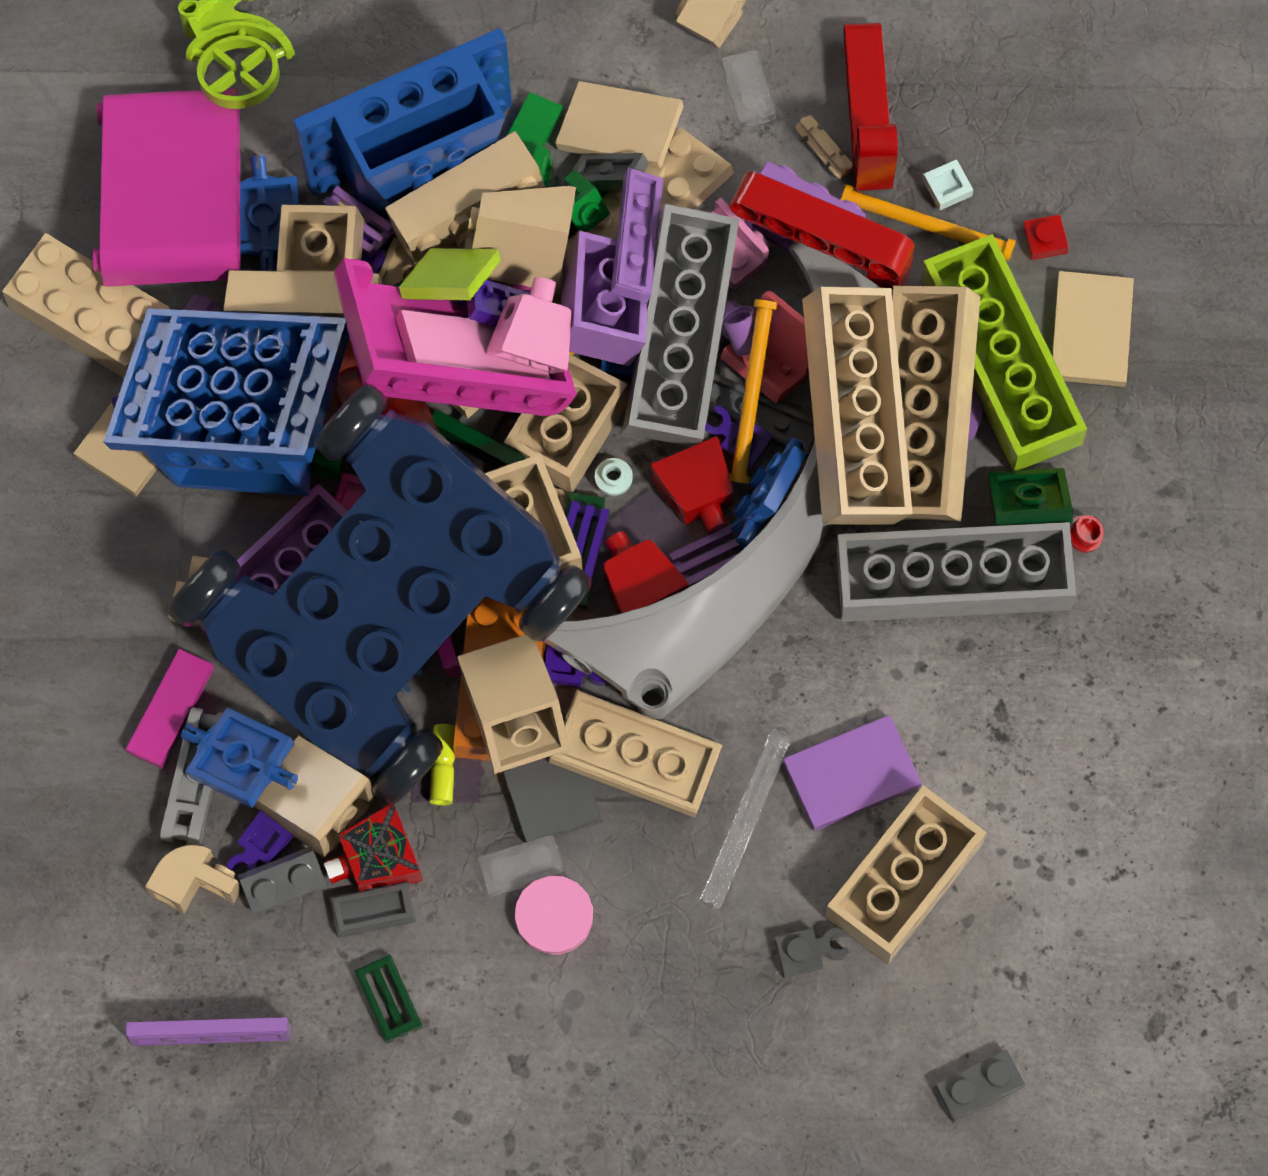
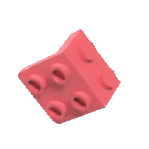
(785, 354)

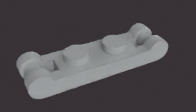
(186, 794)

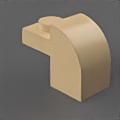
(185, 871)

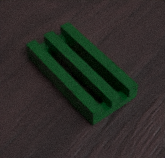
(402, 1029)

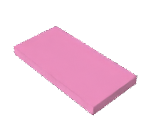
(454, 343)

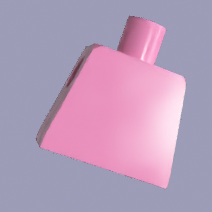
(534, 330)

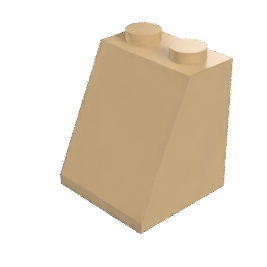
(527, 230)
(513, 703)
(323, 801)

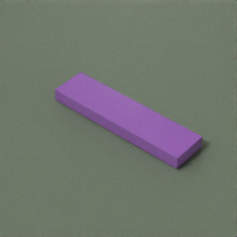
(637, 235)
(208, 1031)

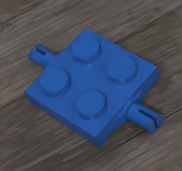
(261, 212)
(767, 491)
(239, 757)

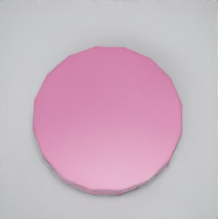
(554, 915)

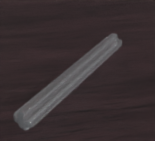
(745, 818)

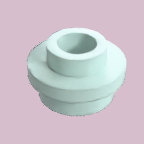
(613, 487)

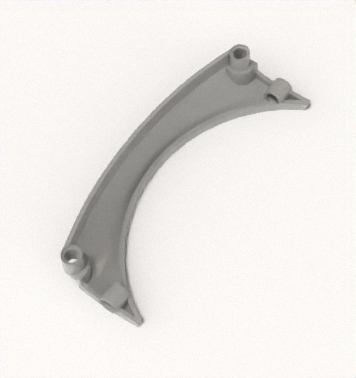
(693, 634)

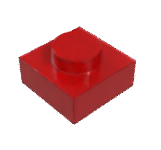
(1045, 237)

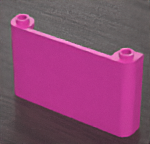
(168, 188)
(382, 360)

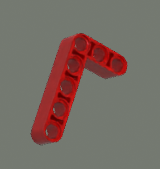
(872, 136)
(826, 228)

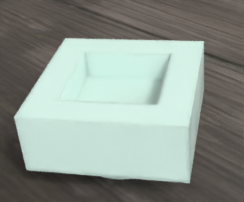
(947, 185)

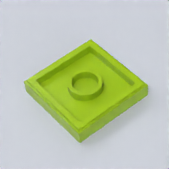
(449, 274)

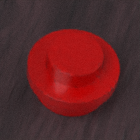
(1086, 533)

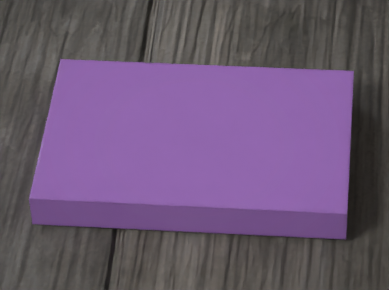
(852, 773)

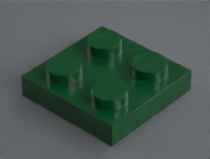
(1030, 497)

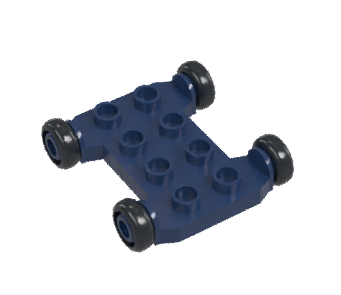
(381, 592)

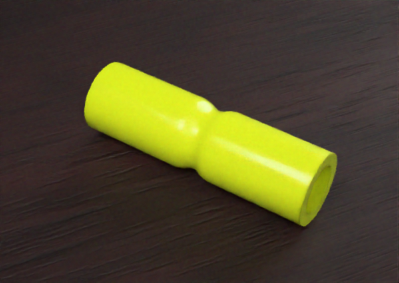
(442, 770)

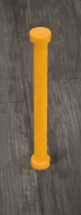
(922, 220)
(752, 390)

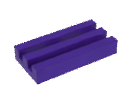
(588, 513)

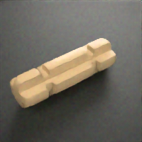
(824, 147)

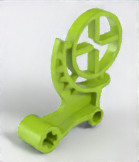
(221, 28)

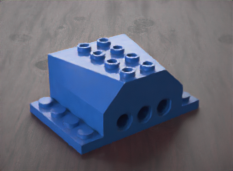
(408, 124)
(229, 397)

